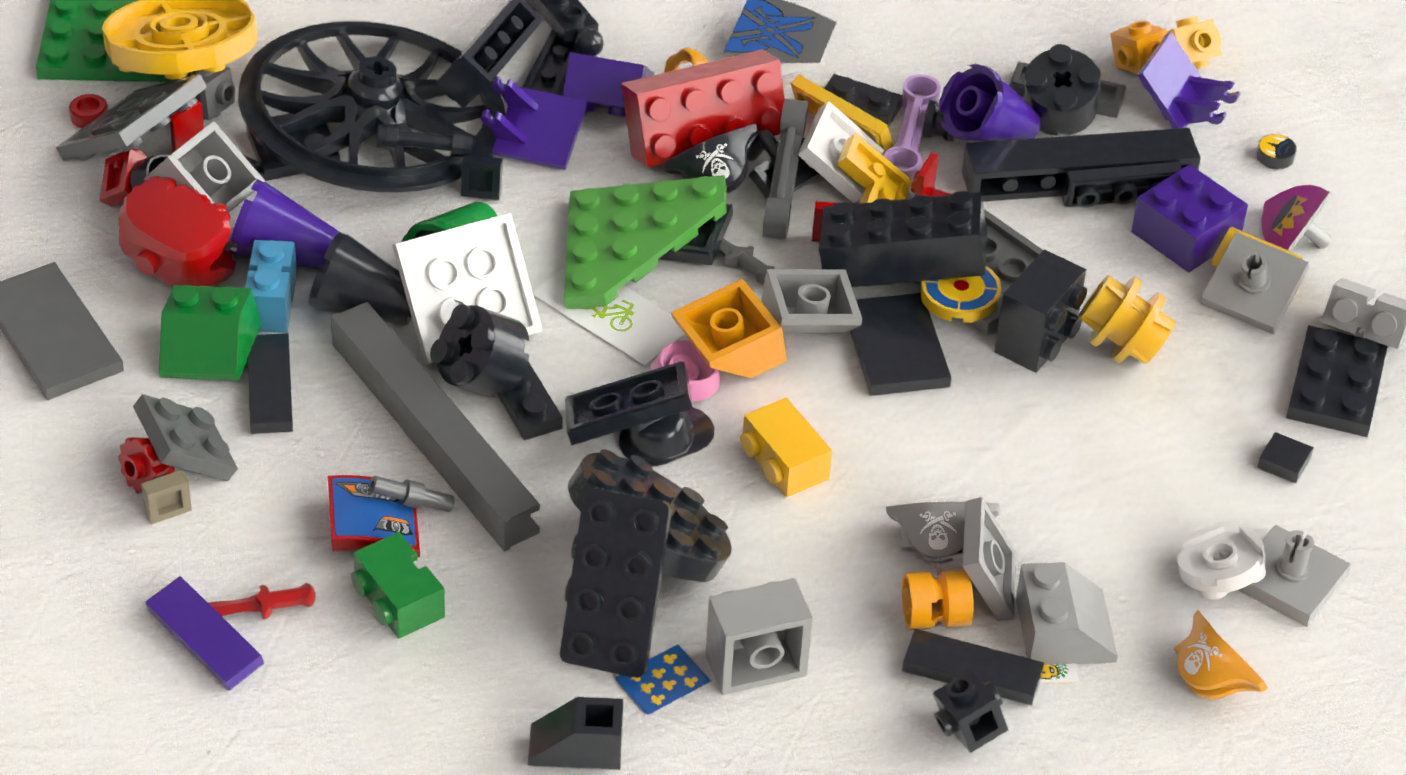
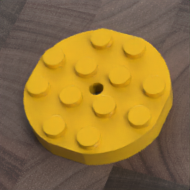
(179, 35)

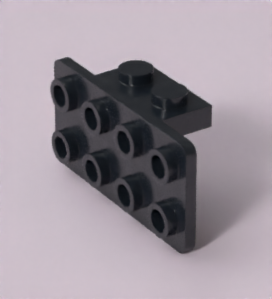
(615, 581)

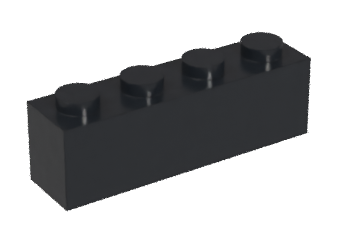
(489, 52)

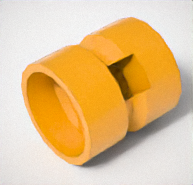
(937, 599)

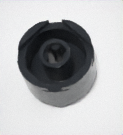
(1062, 89)
(481, 351)

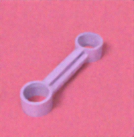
(911, 130)

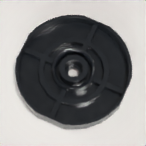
(696, 538)

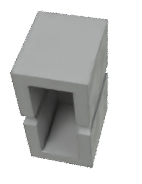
(1350, 311)

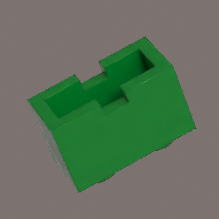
(398, 590)

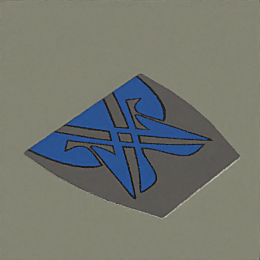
(782, 30)

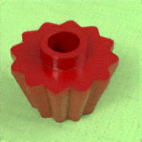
(141, 462)

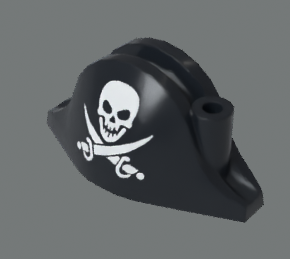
(717, 156)

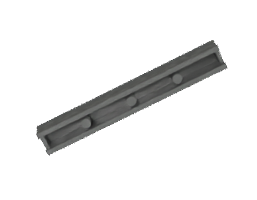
(435, 425)

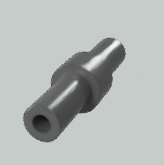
(411, 493)

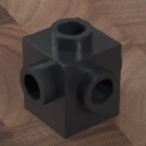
(970, 711)

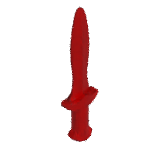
(266, 601)

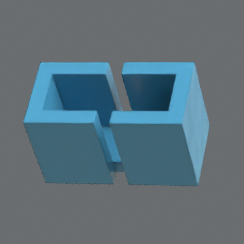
(273, 282)

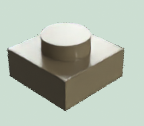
(166, 497)

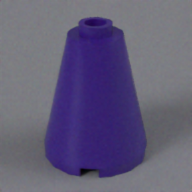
(985, 108)
(281, 219)

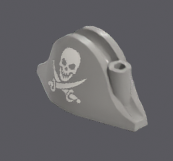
(933, 527)

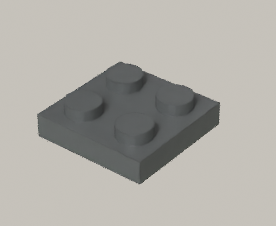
(185, 437)

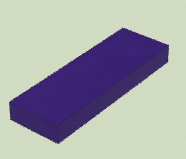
(204, 633)

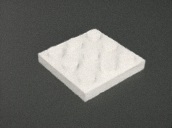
(468, 267)

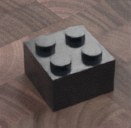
(1041, 311)

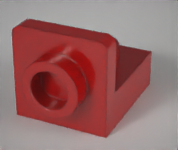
(117, 176)

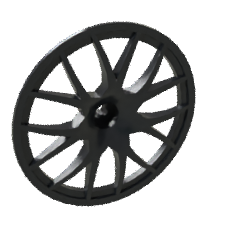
(360, 102)

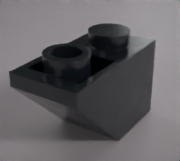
(579, 735)

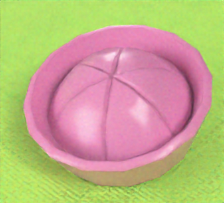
(703, 379)

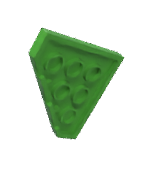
(626, 228)

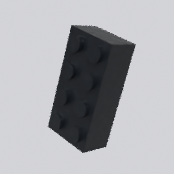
(906, 239)

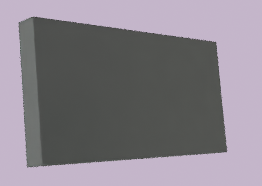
(54, 332)

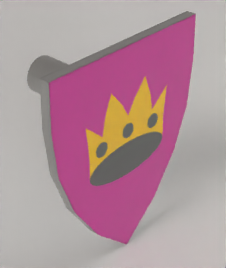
(1292, 215)

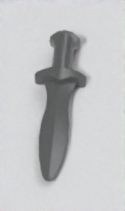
(743, 257)

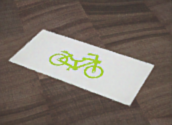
(626, 323)

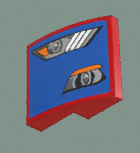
(366, 517)

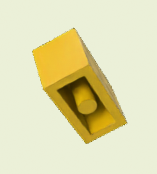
(786, 447)

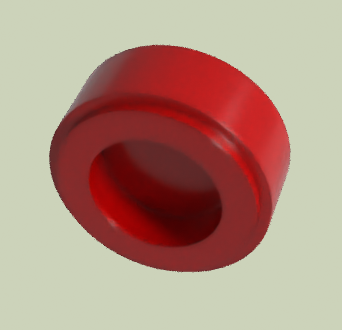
(86, 109)

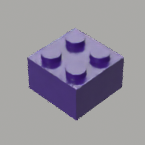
(1187, 217)

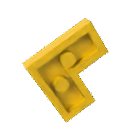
(872, 171)

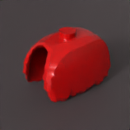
(176, 234)

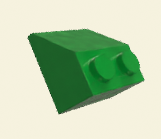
(207, 332)

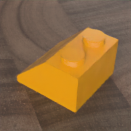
(733, 331)

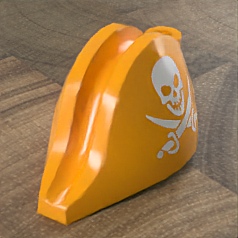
(1212, 665)

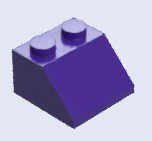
(600, 81)

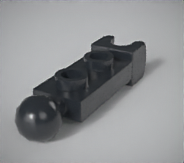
(571, 24)

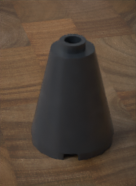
(359, 276)

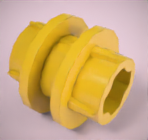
(1127, 319)

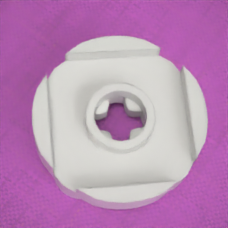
(1240, 564)

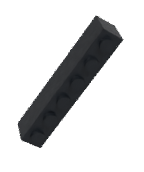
(1041, 164)

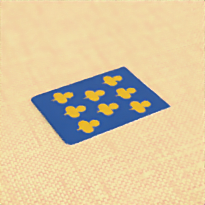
(666, 680)

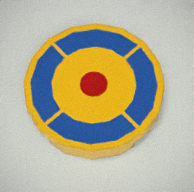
(962, 297)

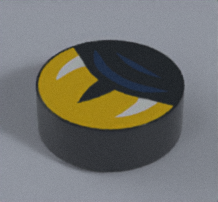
(1276, 151)

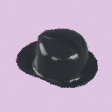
(668, 437)

